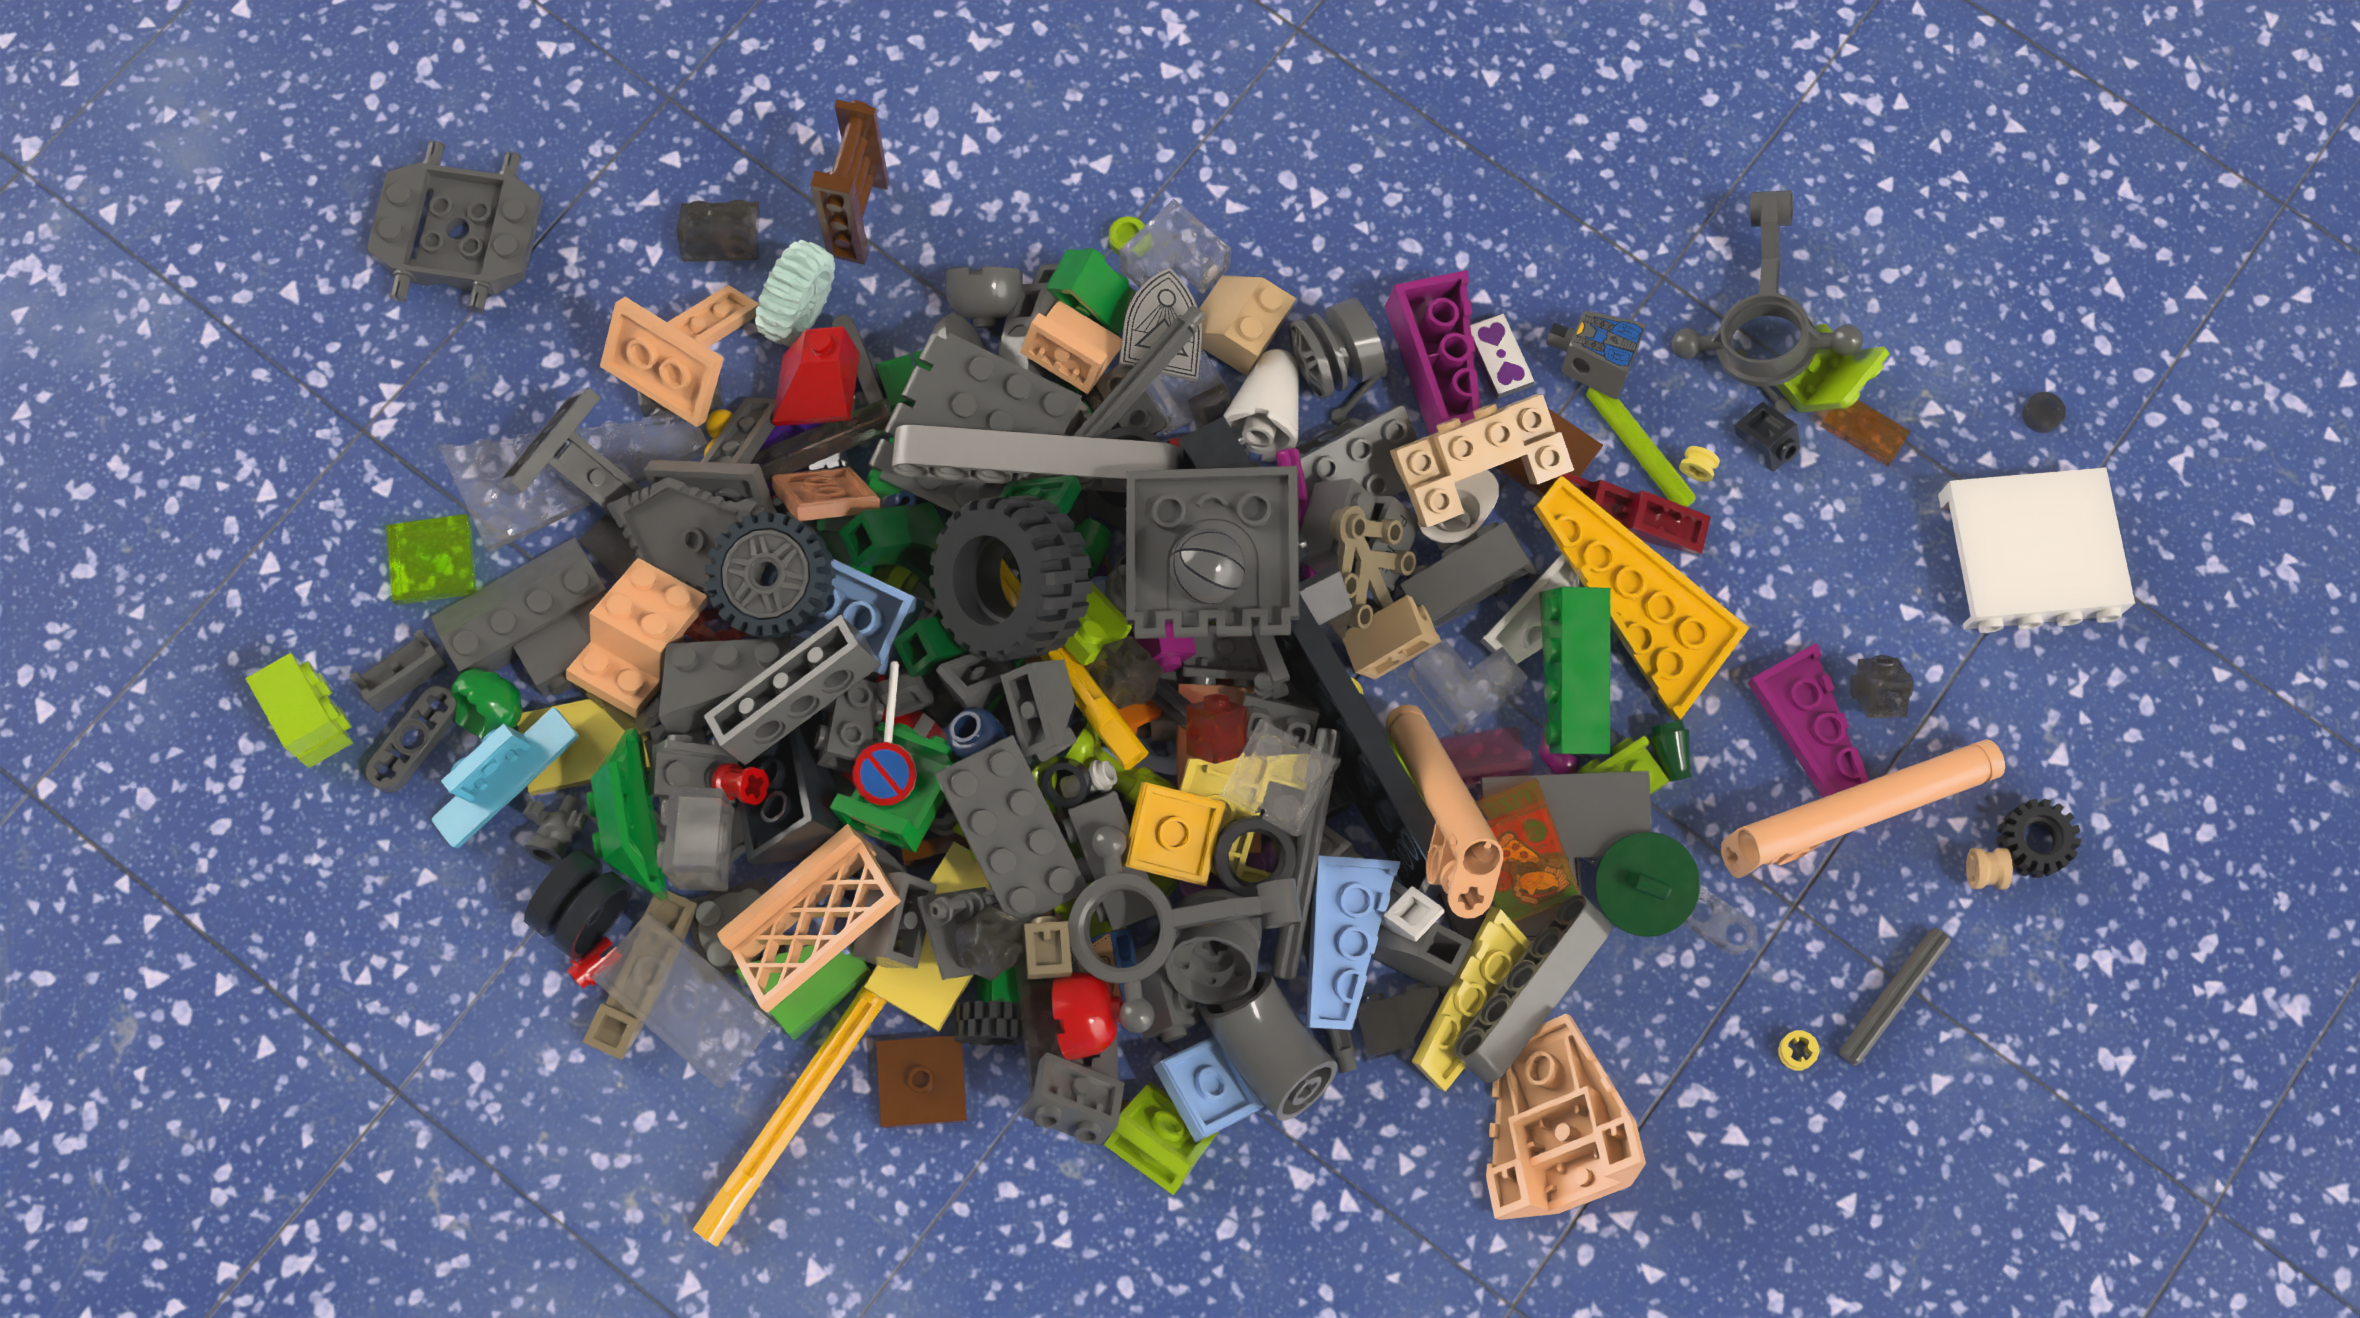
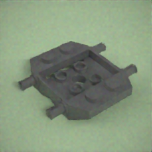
(494, 206)

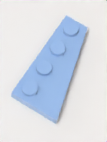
(1344, 930)

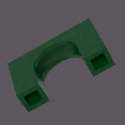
(906, 538)

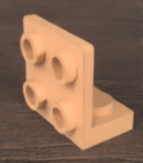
(1071, 346)

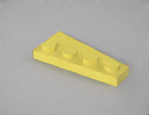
(1483, 969)

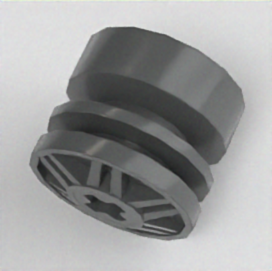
(1337, 347)
(1215, 959)

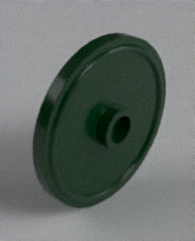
(1647, 884)

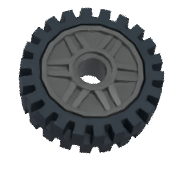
(739, 568)

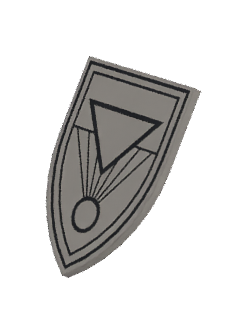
(1148, 317)

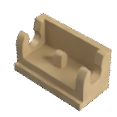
(1391, 639)

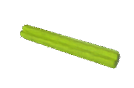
(1642, 448)

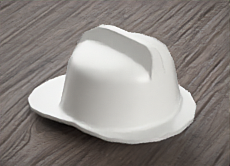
(1478, 497)

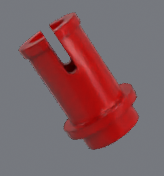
(589, 963)

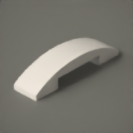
(1408, 910)

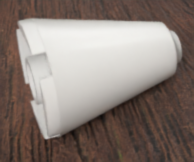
(1268, 405)

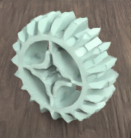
(795, 292)

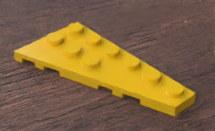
(1656, 611)

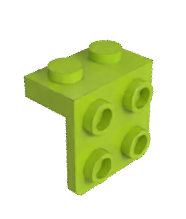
(1833, 379)

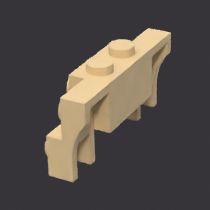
(1470, 447)

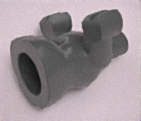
(555, 829)

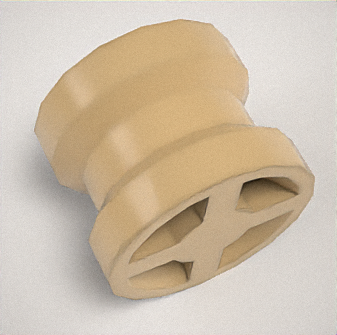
(1989, 868)

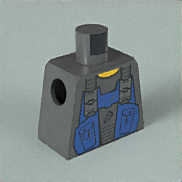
(1598, 350)

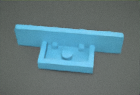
(498, 773)

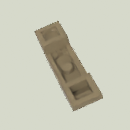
(614, 1026)

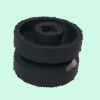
(577, 903)

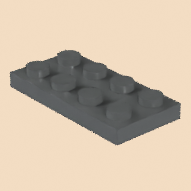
(1011, 830)

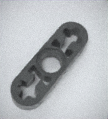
(410, 721)

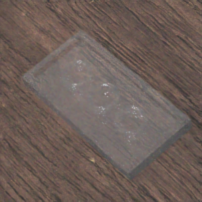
(684, 1000)

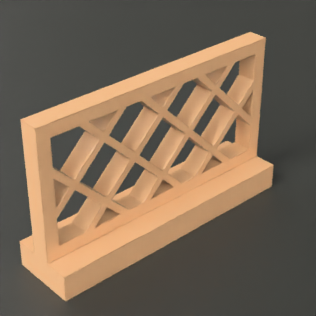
(796, 899)

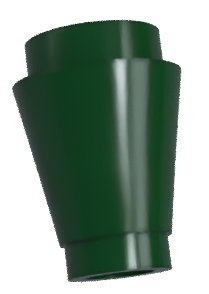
(1672, 748)

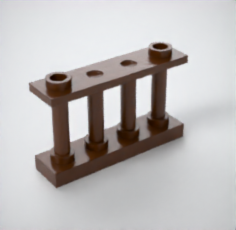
(844, 192)

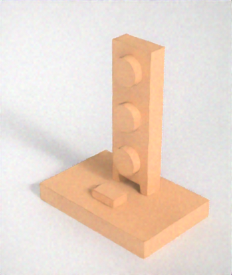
(673, 357)

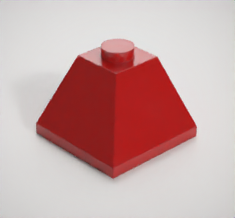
(817, 378)

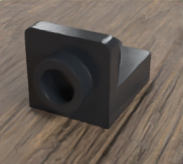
(1770, 434)

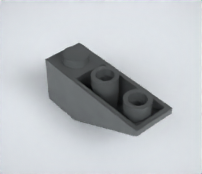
(1429, 959)

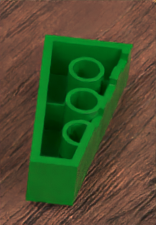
(1576, 669)

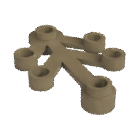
(1349, 528)

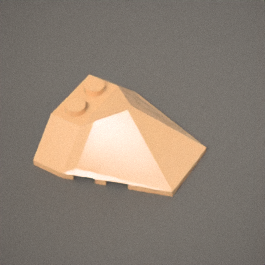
(1558, 1128)

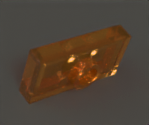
(1867, 431)

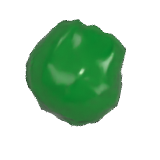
(485, 702)

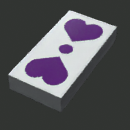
(1500, 356)

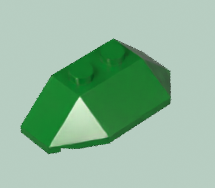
(627, 815)

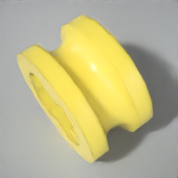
(1699, 463)
(1811, 1049)

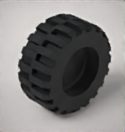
(1050, 571)

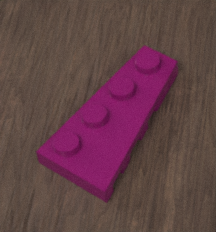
(1807, 716)

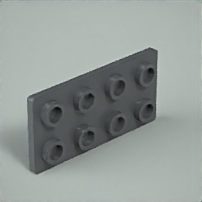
(1359, 452)

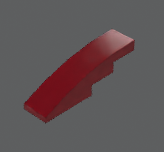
(1647, 515)

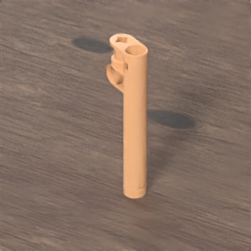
(1810, 825)
(1461, 837)

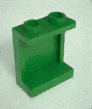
(909, 819)

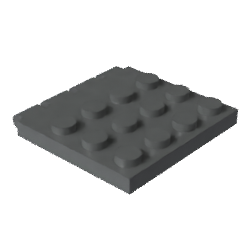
(970, 392)
(1246, 503)

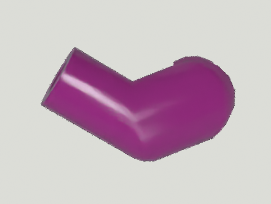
(1558, 762)

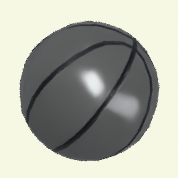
(1207, 566)

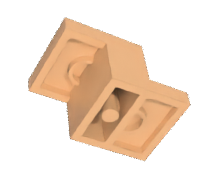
(631, 636)

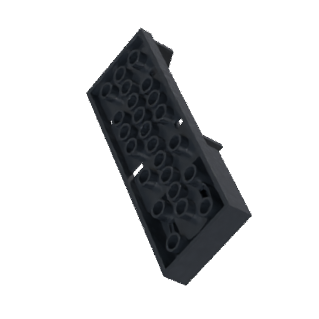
(1384, 789)

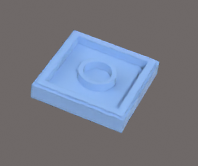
(1206, 1089)

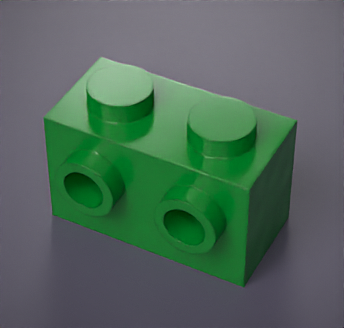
(1092, 288)

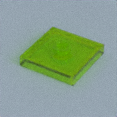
(431, 559)

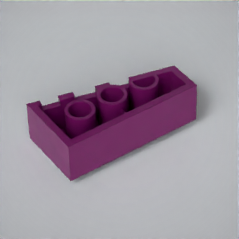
(1436, 345)

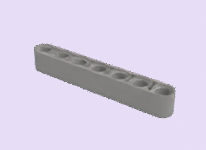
(1017, 456)

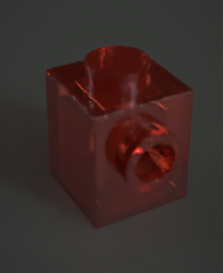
(1216, 729)

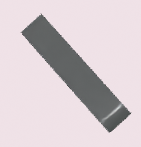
(1532, 988)

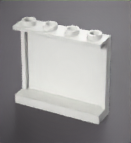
(2039, 549)

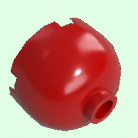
(1085, 1013)

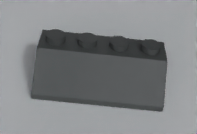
(493, 619)

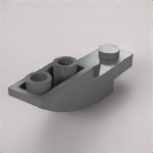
(1033, 300)

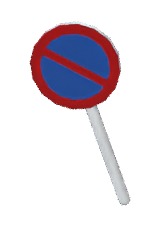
(886, 770)

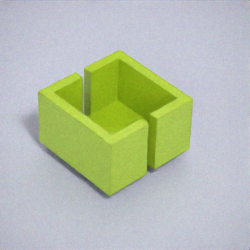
(301, 709)

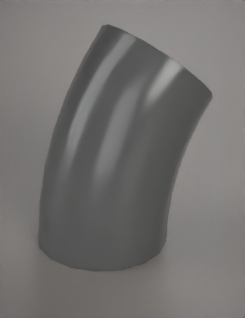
(1271, 1048)

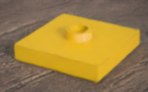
(1173, 834)

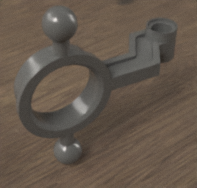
(1769, 212)
(1275, 904)

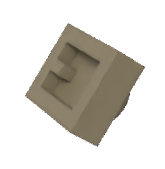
(1047, 948)

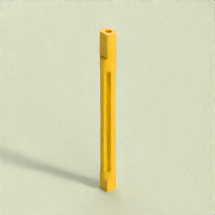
(1088, 695)
(788, 1117)

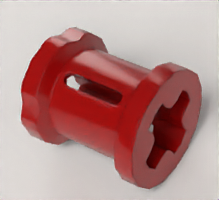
(746, 784)

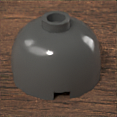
(983, 293)

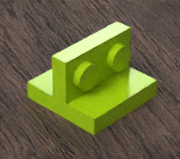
(1156, 1139)

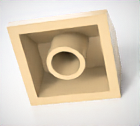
(1243, 319)

